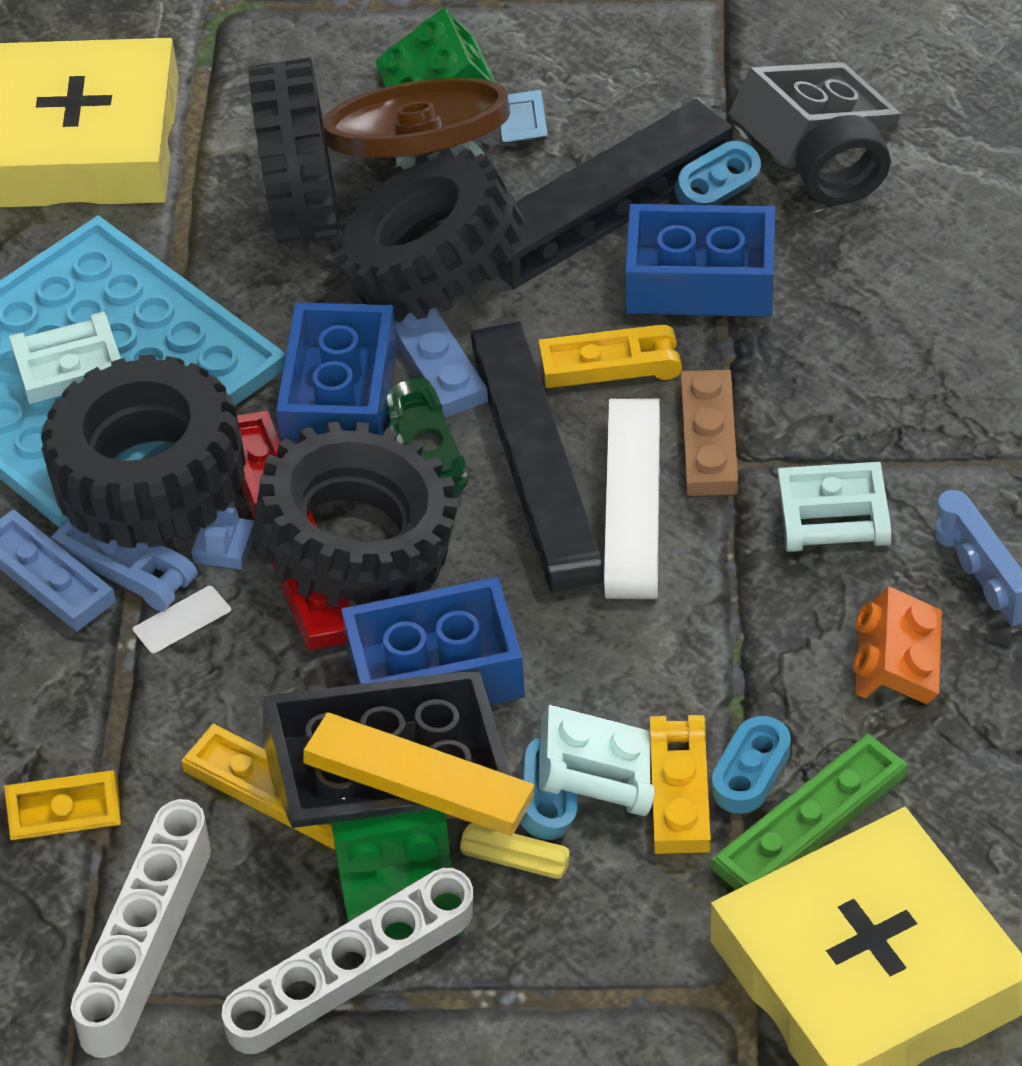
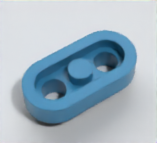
(713, 177)
(749, 769)
(559, 807)

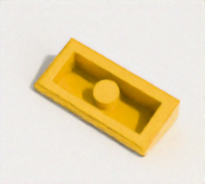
(63, 805)

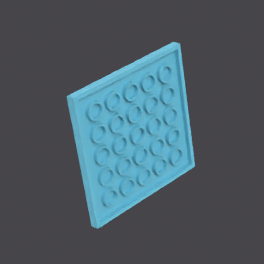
(148, 314)

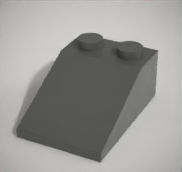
(789, 100)

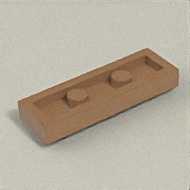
(709, 433)

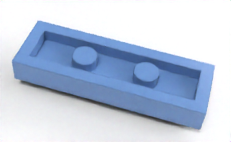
(439, 359)
(51, 573)

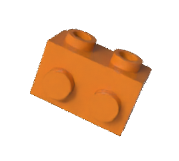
(898, 646)

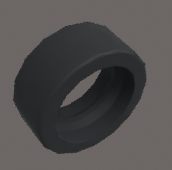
(832, 138)

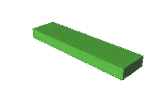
(812, 813)

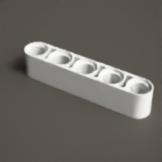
(632, 499)
(136, 948)
(336, 985)

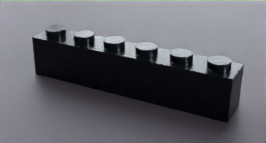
(598, 193)

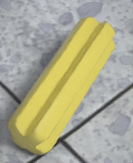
(515, 851)

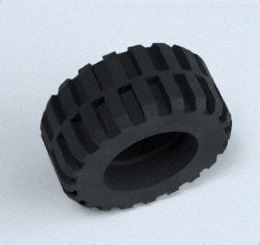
(152, 495)

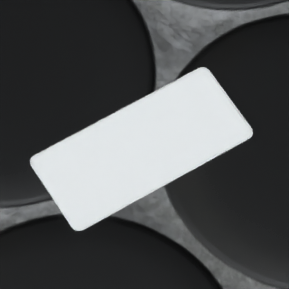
(181, 619)

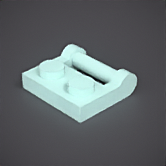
(62, 355)
(833, 493)
(599, 749)

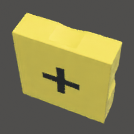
(86, 121)
(870, 950)

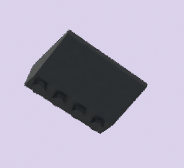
(434, 710)

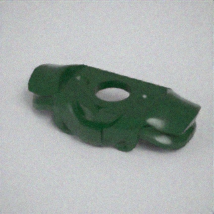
(417, 411)

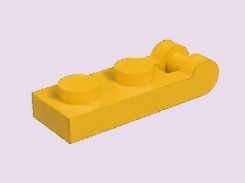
(610, 356)
(680, 786)

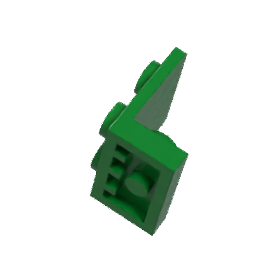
(434, 51)
(388, 855)

